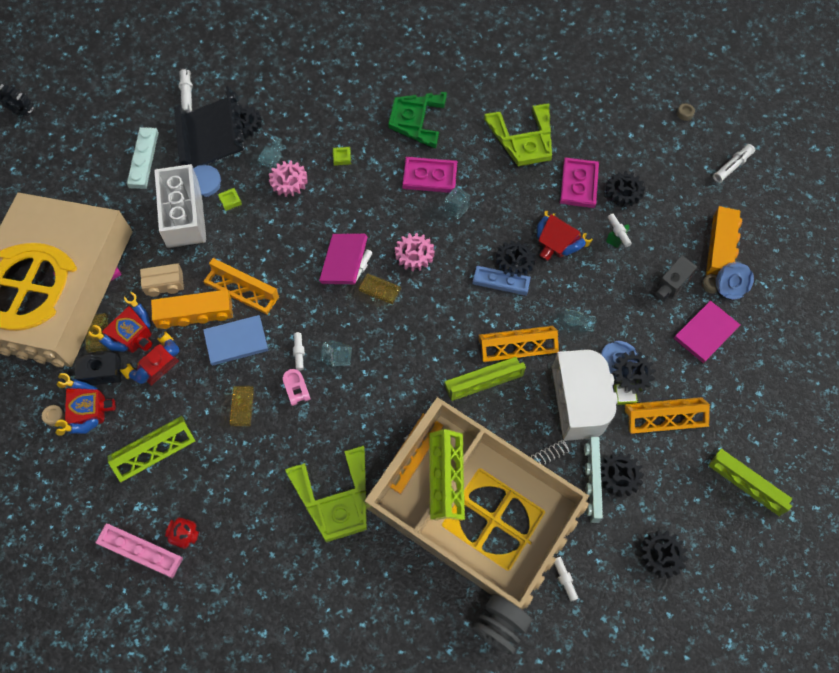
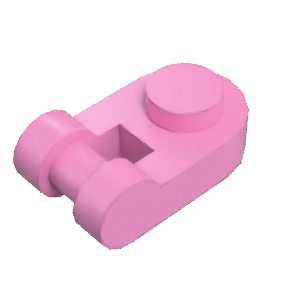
(294, 380)

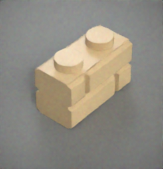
(162, 279)

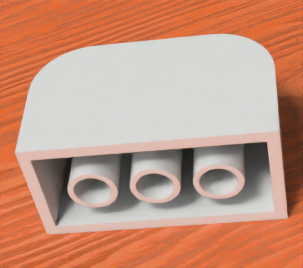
(179, 206)
(583, 393)

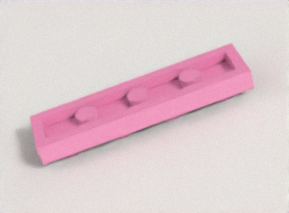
(139, 550)

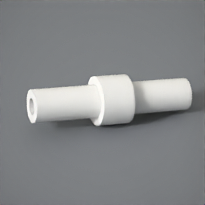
(619, 230)
(366, 256)
(298, 351)
(565, 579)

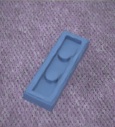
(498, 280)

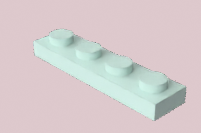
(142, 158)
(593, 488)

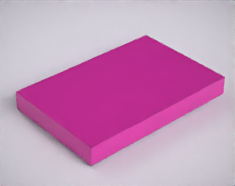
(429, 174)
(579, 182)
(343, 259)
(707, 331)

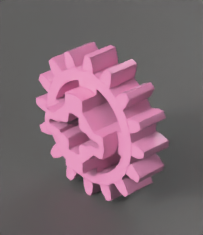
(288, 178)
(414, 252)

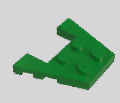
(409, 115)

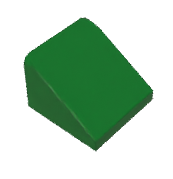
(614, 240)

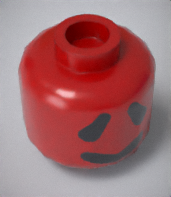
(182, 532)

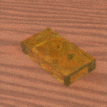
(380, 288)
(93, 344)
(241, 406)

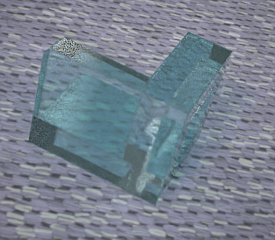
(457, 202)
(336, 353)

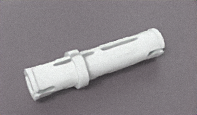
(185, 86)
(721, 174)

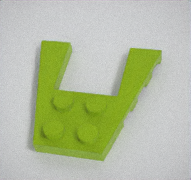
(525, 147)
(340, 513)

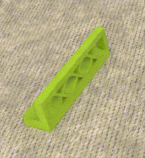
(484, 378)
(145, 443)
(442, 474)
(751, 482)

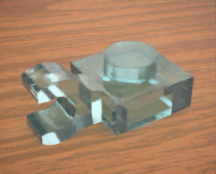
(271, 156)
(576, 318)

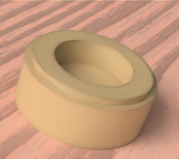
(52, 415)

